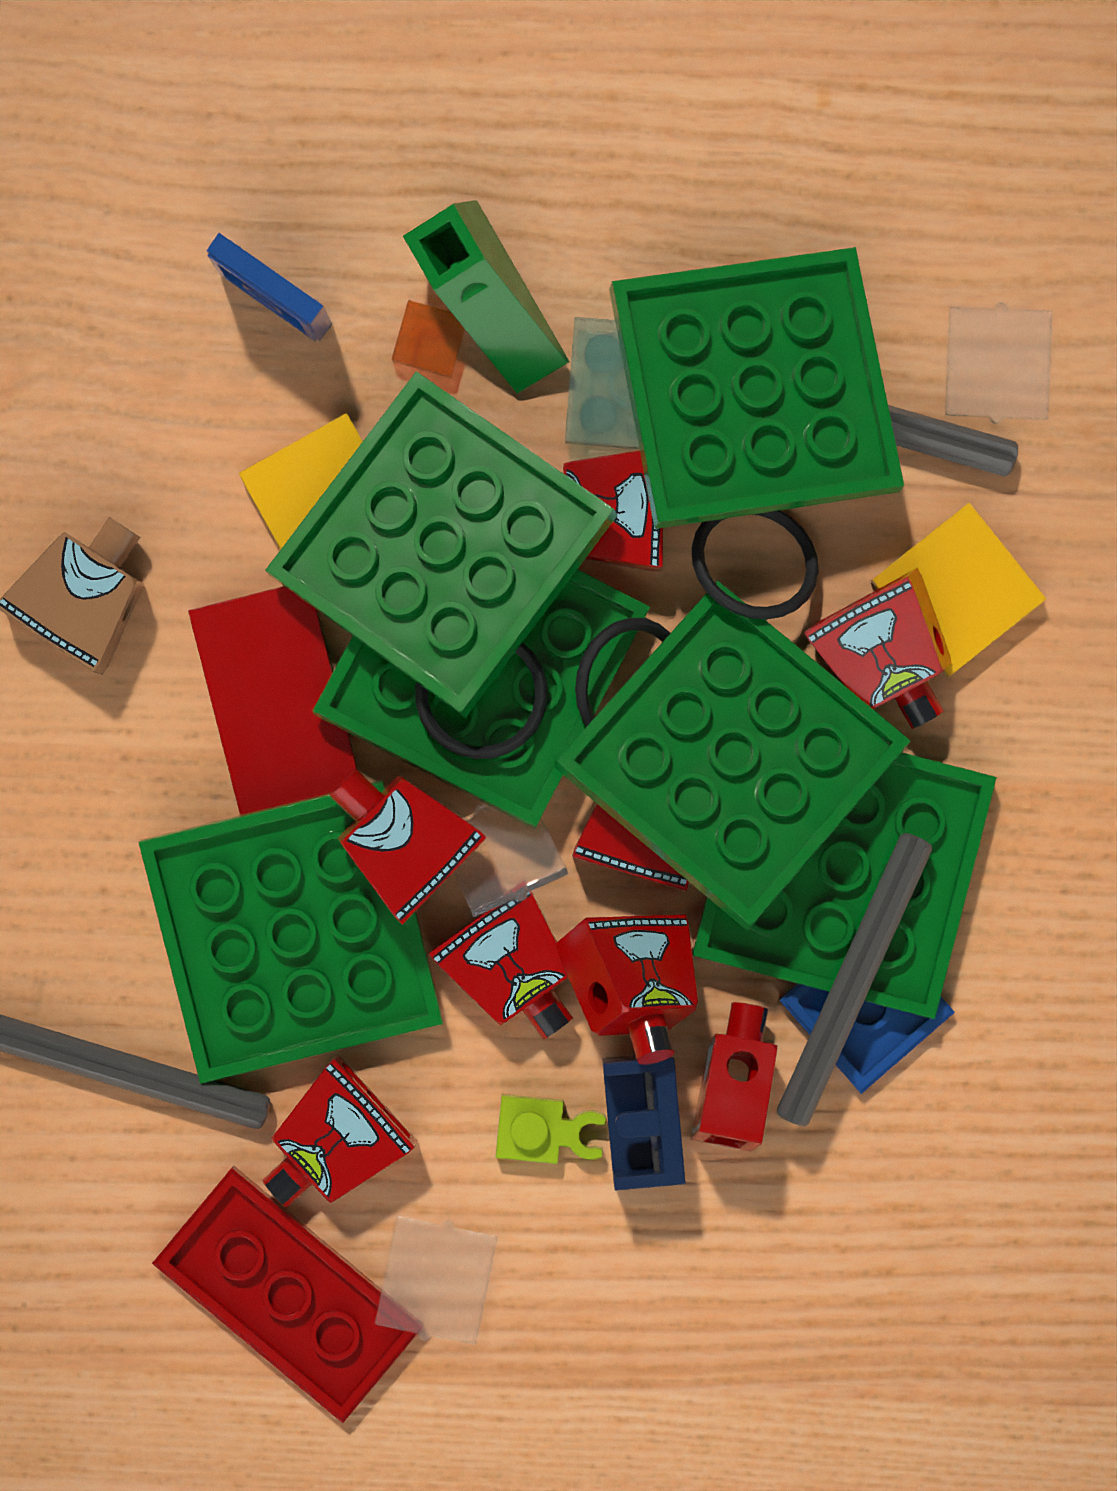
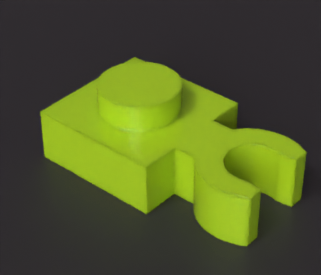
(535, 1129)

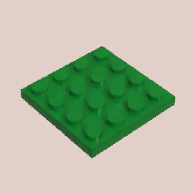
(755, 387)
(441, 543)
(379, 705)
(732, 756)
(820, 910)
(282, 940)

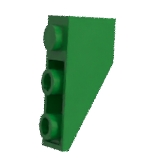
(486, 293)

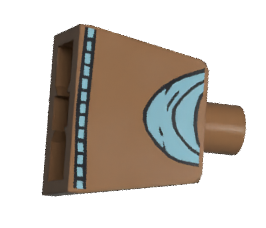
(79, 595)

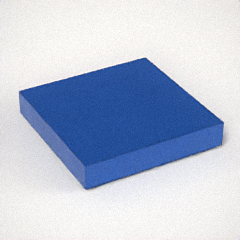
(269, 288)
(877, 1037)

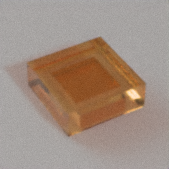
(428, 339)

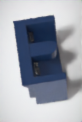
(643, 1123)

